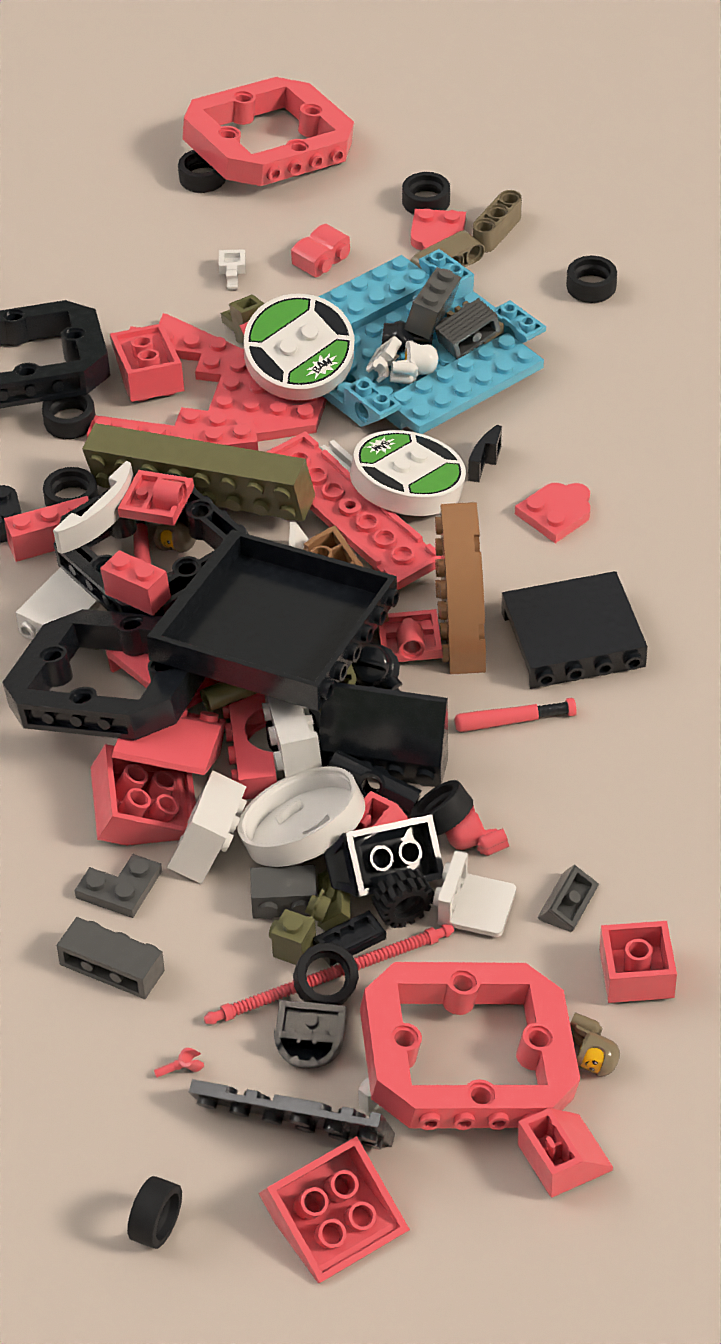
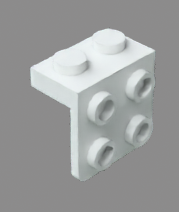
(472, 900)

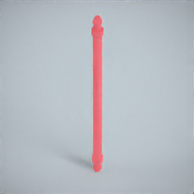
(229, 1011)

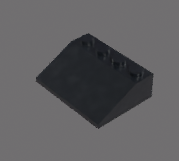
(387, 730)

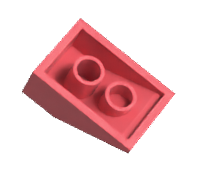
(147, 362)

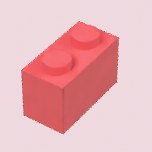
(135, 582)

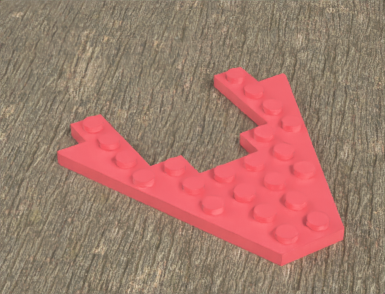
(237, 395)

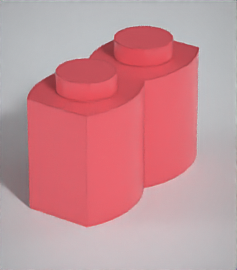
(320, 250)

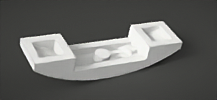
(80, 530)

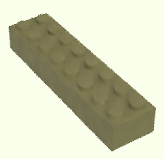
(226, 474)

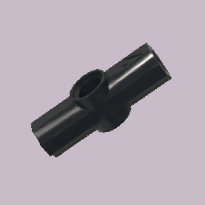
(390, 787)

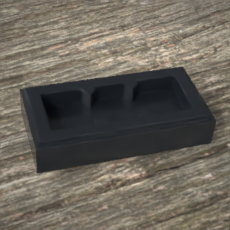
(353, 934)

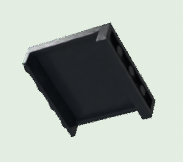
(575, 629)

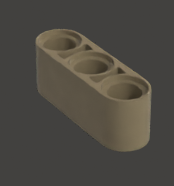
(498, 219)
(460, 247)

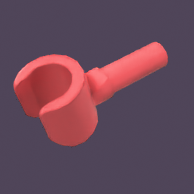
(183, 1061)

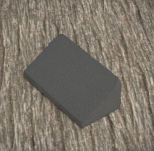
(568, 899)

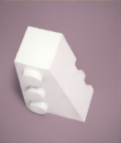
(294, 736)
(209, 827)

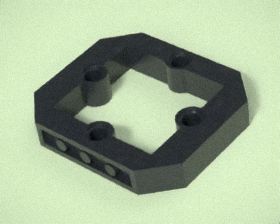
(82, 350)
(200, 516)
(81, 711)

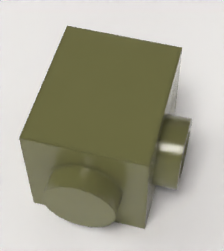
(291, 936)

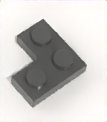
(120, 893)

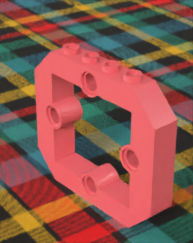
(220, 146)
(394, 1045)

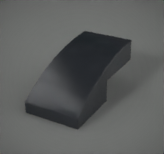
(485, 452)

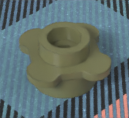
(318, 906)

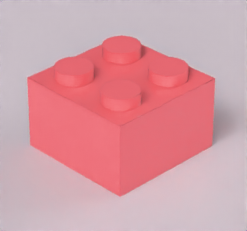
(637, 961)

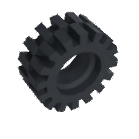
(403, 897)

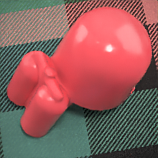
(472, 833)

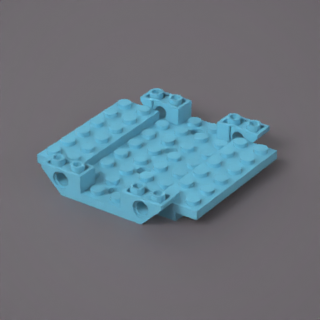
(456, 384)

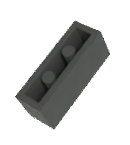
(432, 302)
(111, 957)

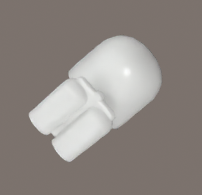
(418, 361)

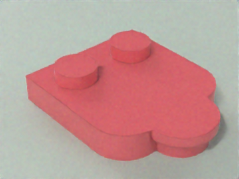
(434, 226)
(556, 509)

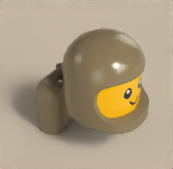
(173, 537)
(596, 1051)

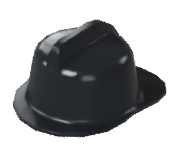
(375, 665)

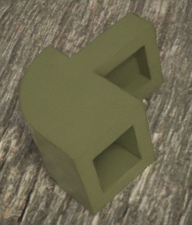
(240, 313)

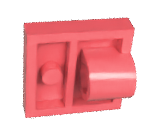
(156, 497)
(412, 635)

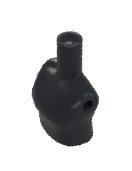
(403, 335)

